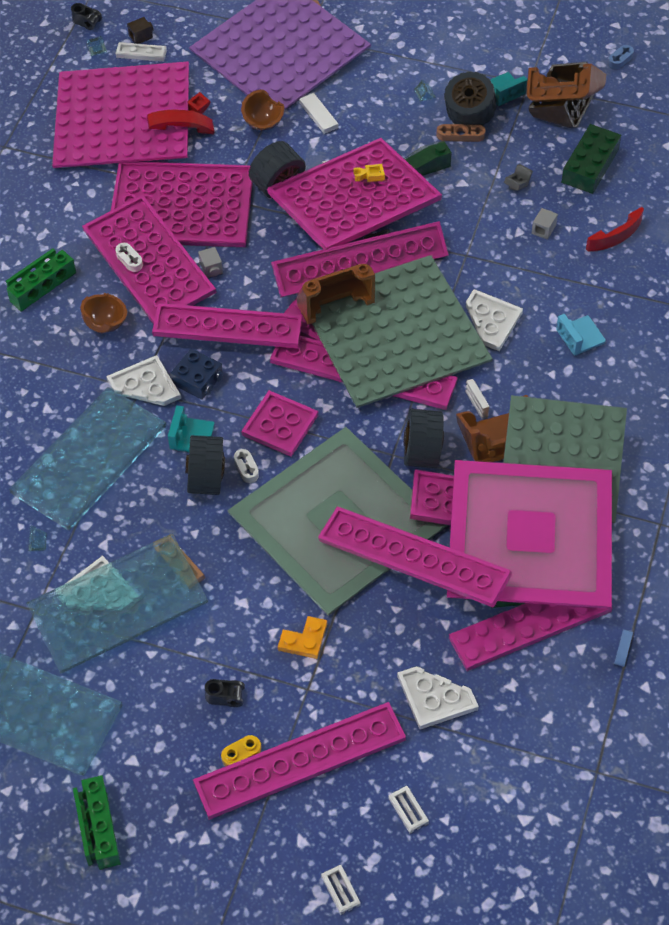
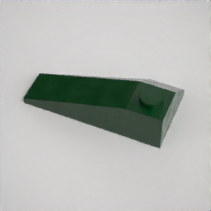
(430, 158)

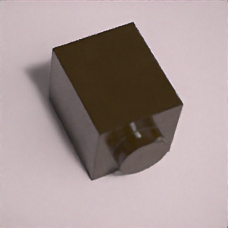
(140, 30)

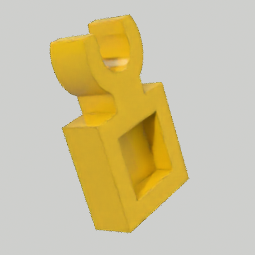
(371, 173)

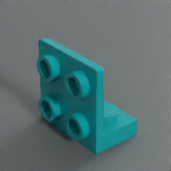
(508, 88)
(184, 427)

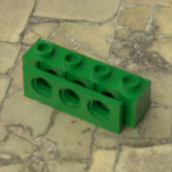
(33, 280)
(102, 828)

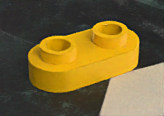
(241, 750)

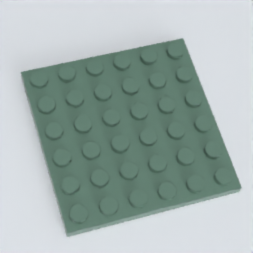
(566, 436)

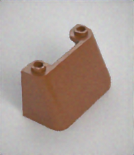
(547, 89)
(353, 281)
(486, 437)

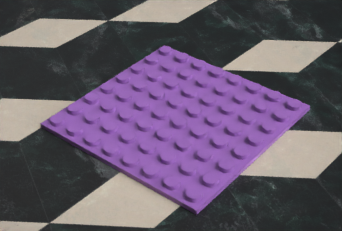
(280, 48)

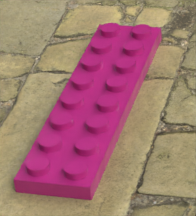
(227, 325)
(517, 630)

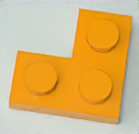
(305, 643)

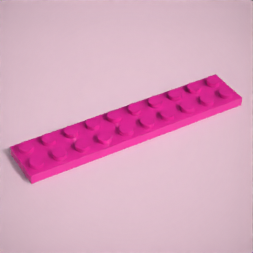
(377, 252)
(313, 359)
(415, 556)
(298, 760)

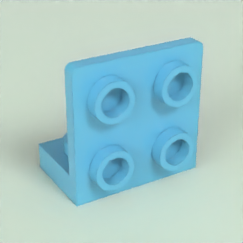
(579, 334)

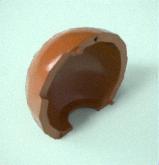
(261, 110)
(103, 312)

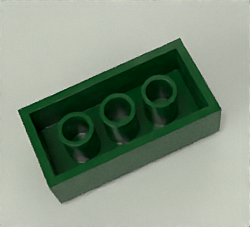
(591, 158)

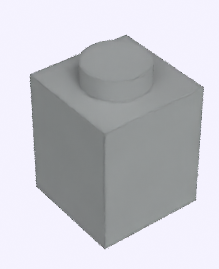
(544, 223)
(210, 262)

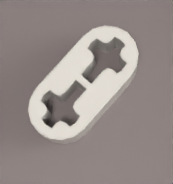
(126, 259)
(242, 467)

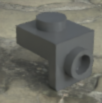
(520, 178)

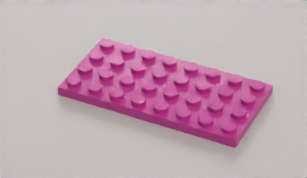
(167, 270)

